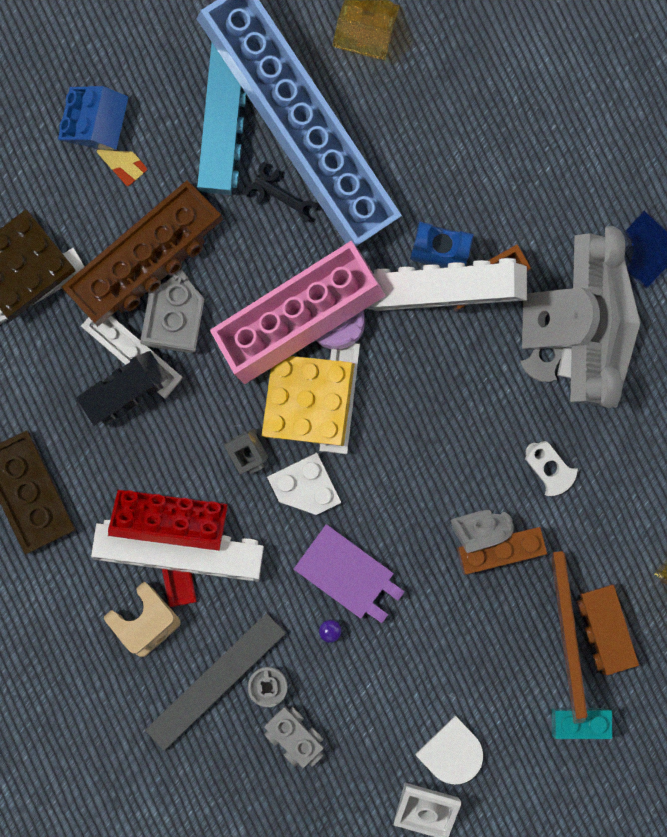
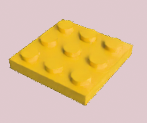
(308, 400)

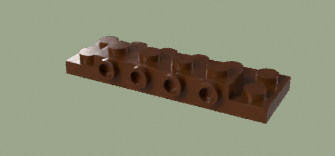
(144, 255)

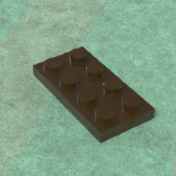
(30, 495)

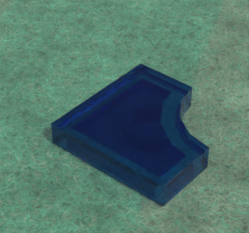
(649, 249)

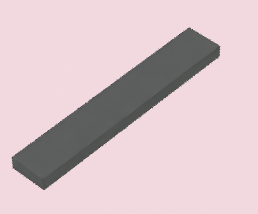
(215, 681)

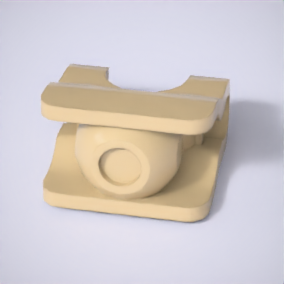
(150, 628)

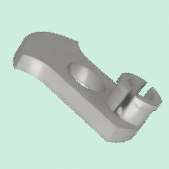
(542, 370)

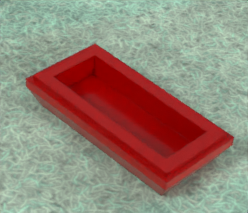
(178, 587)

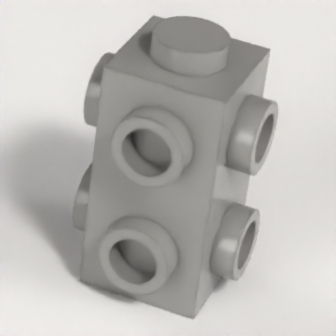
(301, 744)

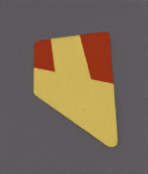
(124, 164)

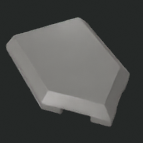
(173, 315)

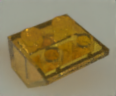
(366, 27)

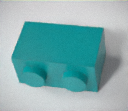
(596, 726)

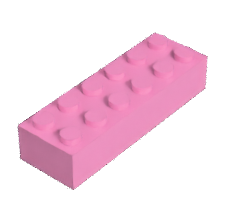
(297, 312)

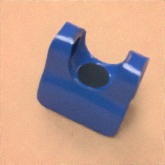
(440, 245)

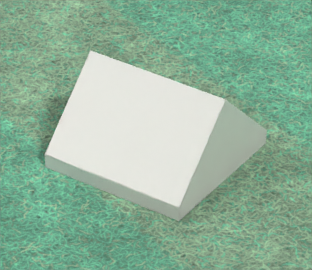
(426, 811)

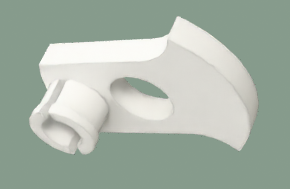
(561, 479)

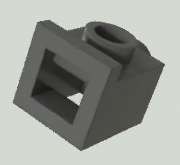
(242, 460)

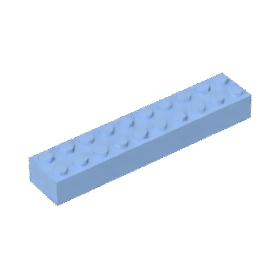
(299, 117)

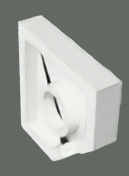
(305, 486)

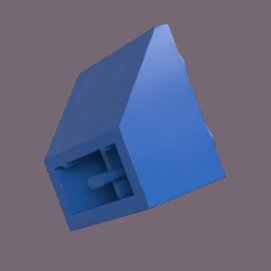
(93, 117)

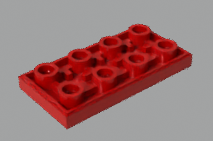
(168, 520)

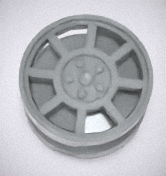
(267, 686)

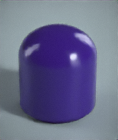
(330, 630)

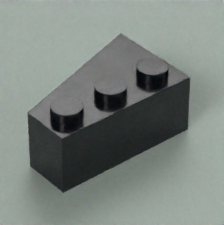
(122, 389)

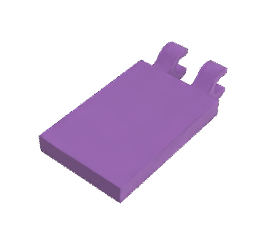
(347, 573)

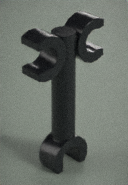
(264, 183)

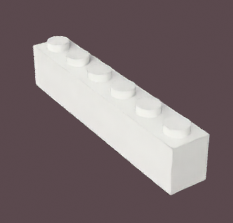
(451, 285)
(232, 561)

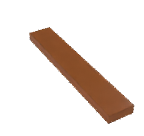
(569, 637)

